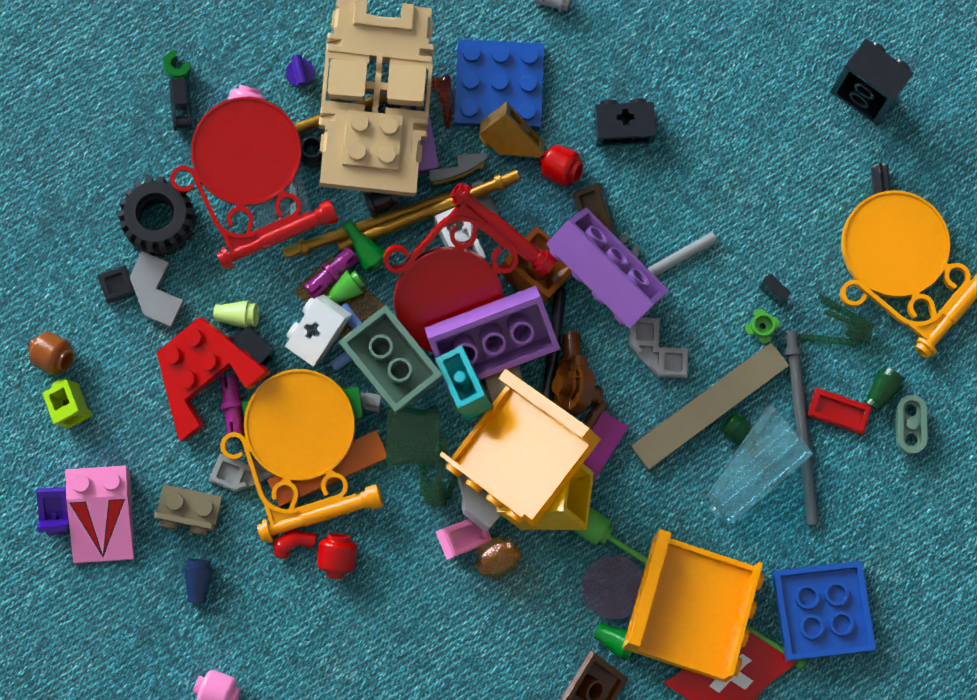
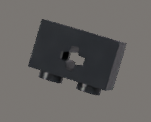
(610, 129)

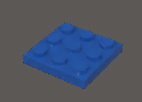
(498, 73)
(823, 611)

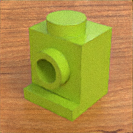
(66, 404)

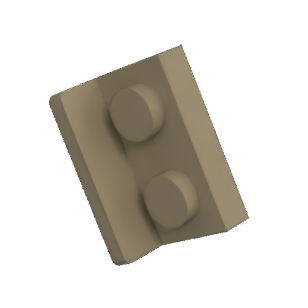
(188, 509)

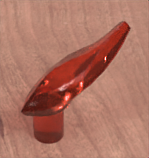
(445, 87)

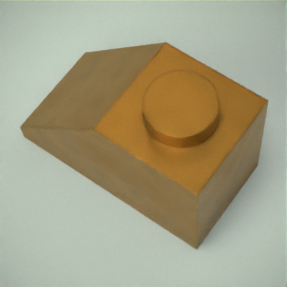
(510, 134)

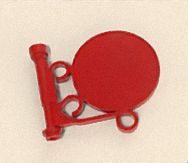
(246, 157)
(454, 278)

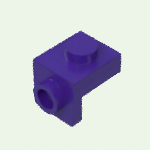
(52, 510)

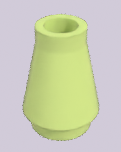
(238, 314)

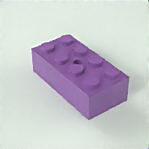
(606, 267)
(519, 329)

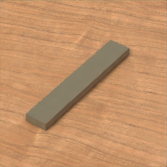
(709, 406)

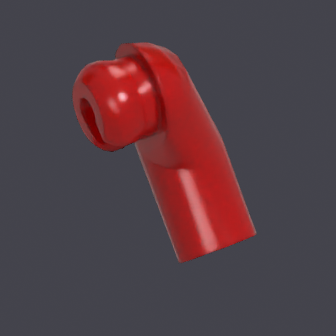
(290, 540)

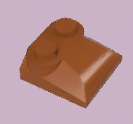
(525, 277)

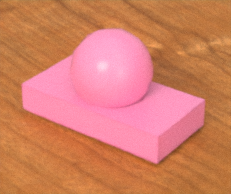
(461, 538)

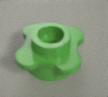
(770, 323)

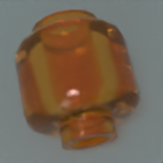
(498, 558)

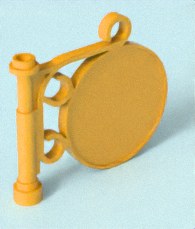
(897, 249)
(300, 430)

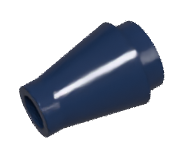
(197, 578)

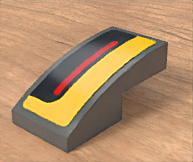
(466, 167)

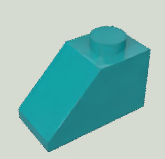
(463, 383)

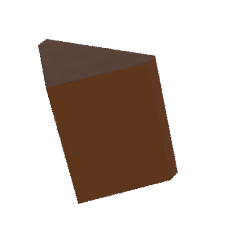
(595, 681)

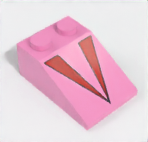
(100, 514)

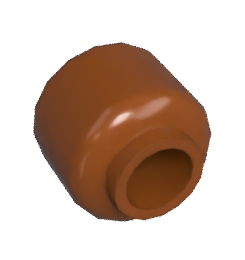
(51, 353)

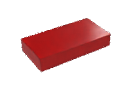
(839, 411)

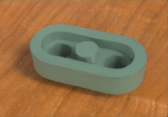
(911, 425)

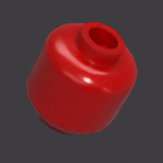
(561, 165)
(337, 555)

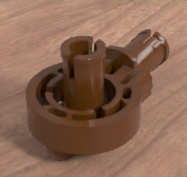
(565, 384)

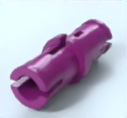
(331, 272)
(232, 404)

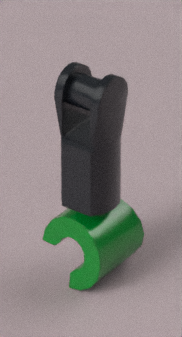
(179, 90)

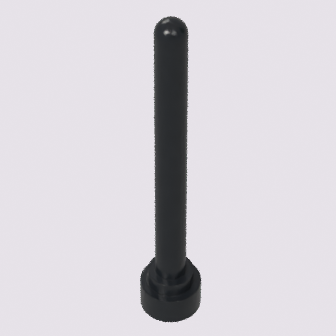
(552, 358)

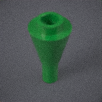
(367, 251)

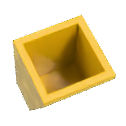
(568, 510)

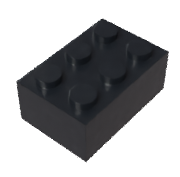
(872, 81)

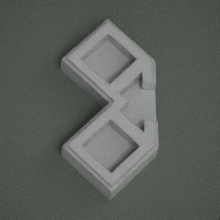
(146, 280)
(662, 361)
(235, 474)
(476, 506)

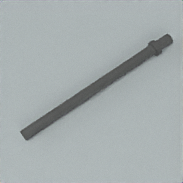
(793, 353)

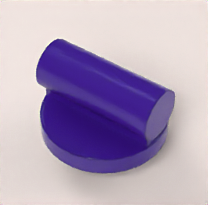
(300, 72)

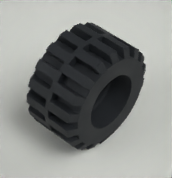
(156, 240)

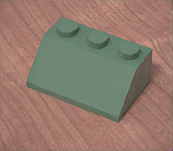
(391, 359)

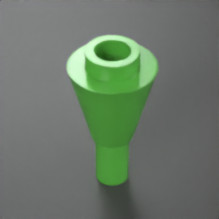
(347, 287)

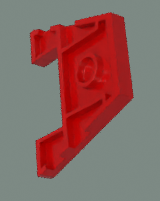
(194, 362)

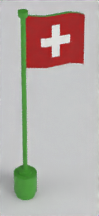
(761, 657)

